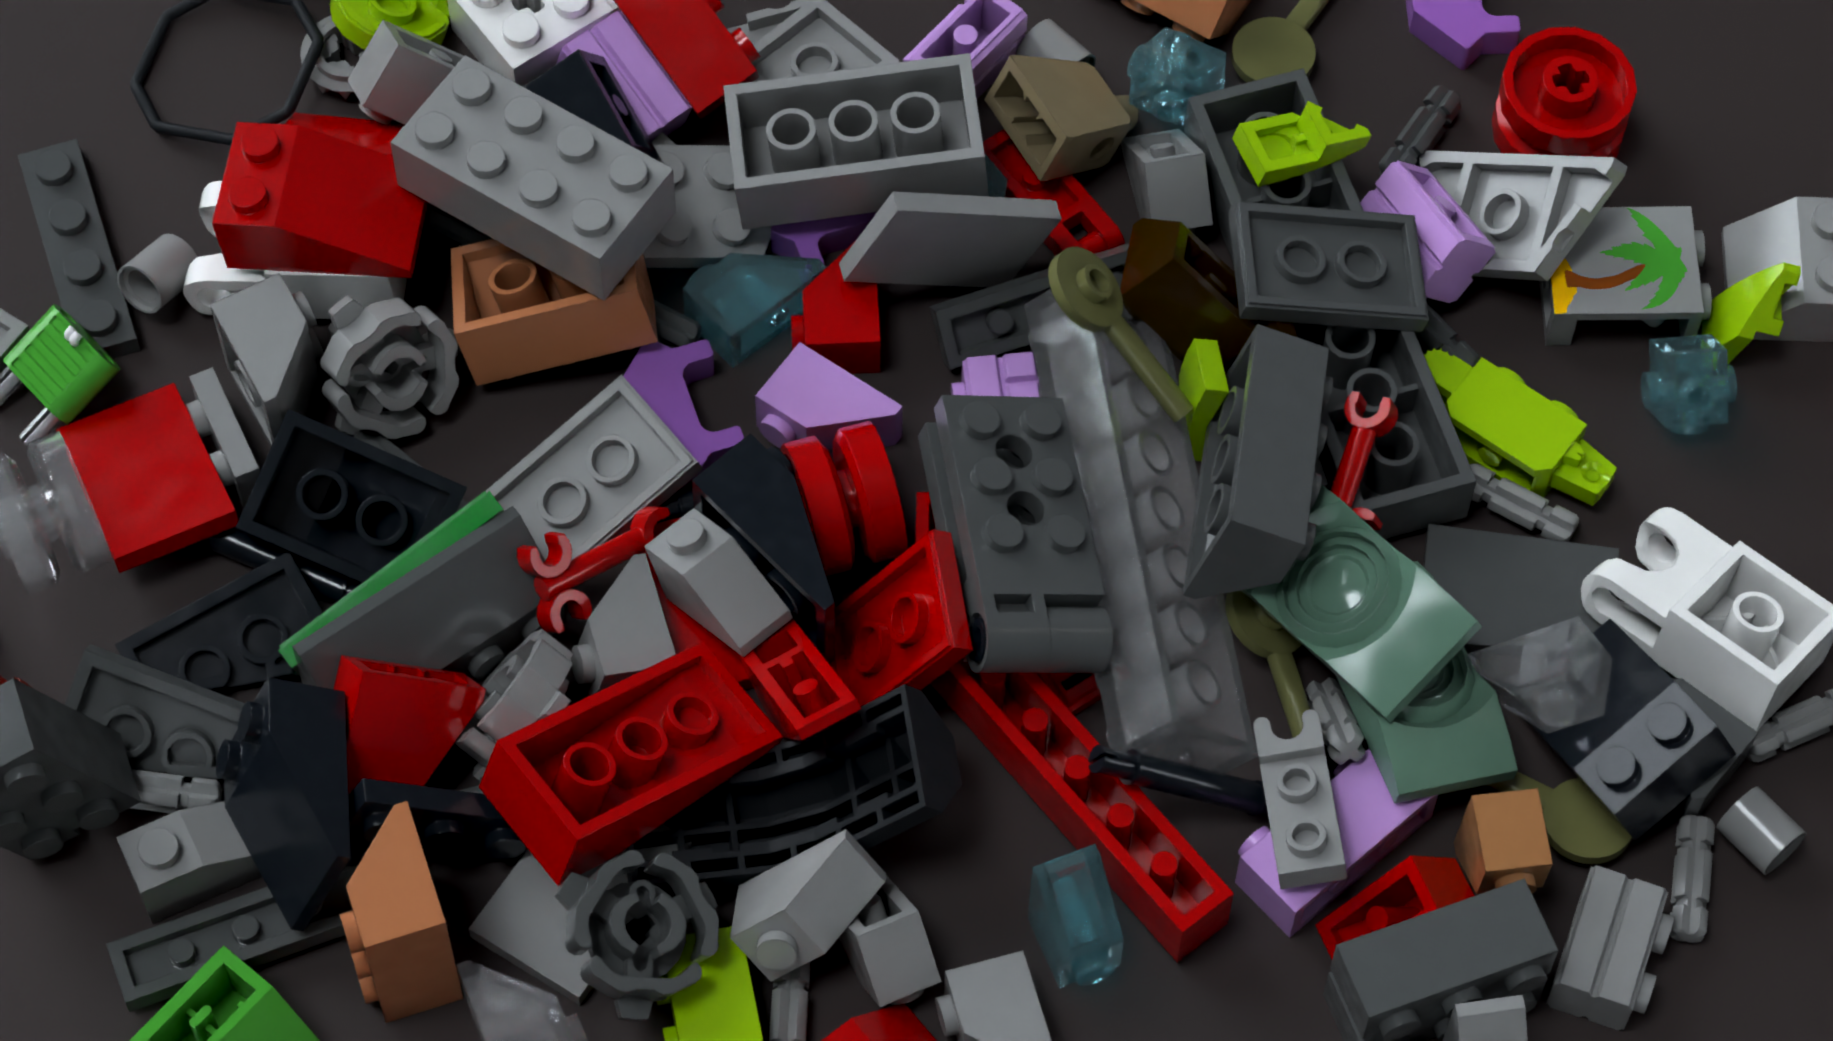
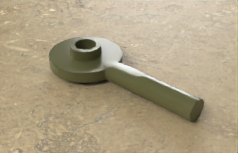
(1276, 44)
(1094, 302)
(1270, 640)
(1575, 820)

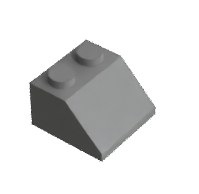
(1796, 234)
(270, 350)

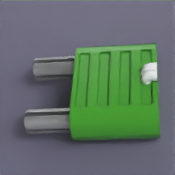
(59, 367)

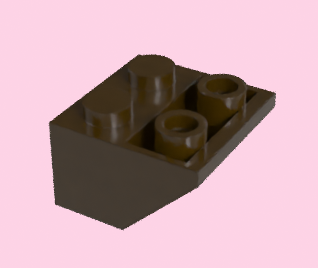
(1182, 289)

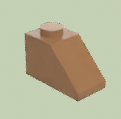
(1504, 840)

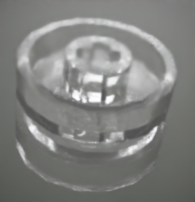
(47, 513)

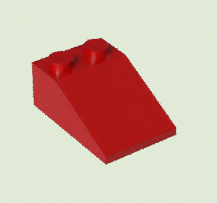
(314, 205)

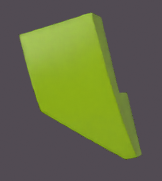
(1295, 144)
(1750, 307)
(1205, 386)

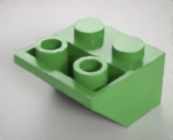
(226, 1004)

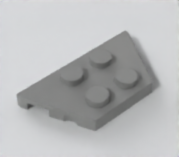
(809, 40)
(1526, 203)
(706, 213)

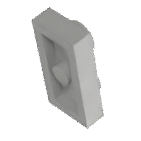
(215, 417)

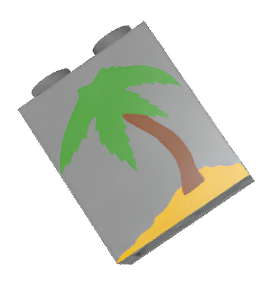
(1629, 268)

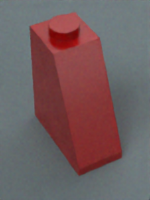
(402, 717)

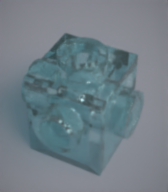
(1171, 71)
(1688, 383)

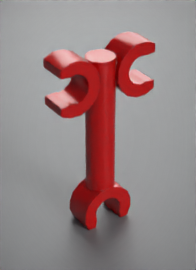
(1358, 450)
(561, 573)

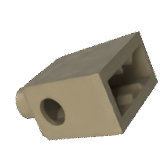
(1059, 114)

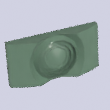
(1367, 610)
(1443, 738)

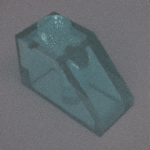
(747, 300)
(1075, 917)

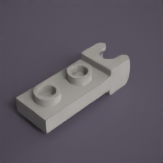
(1300, 804)

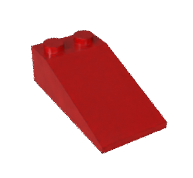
(624, 760)

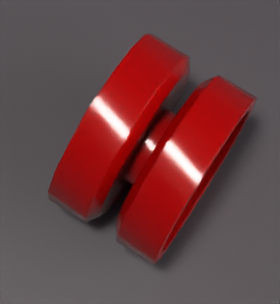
(1564, 95)
(849, 497)

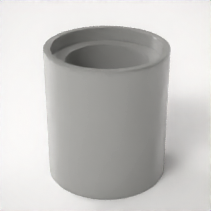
(1053, 42)
(156, 273)
(1761, 830)

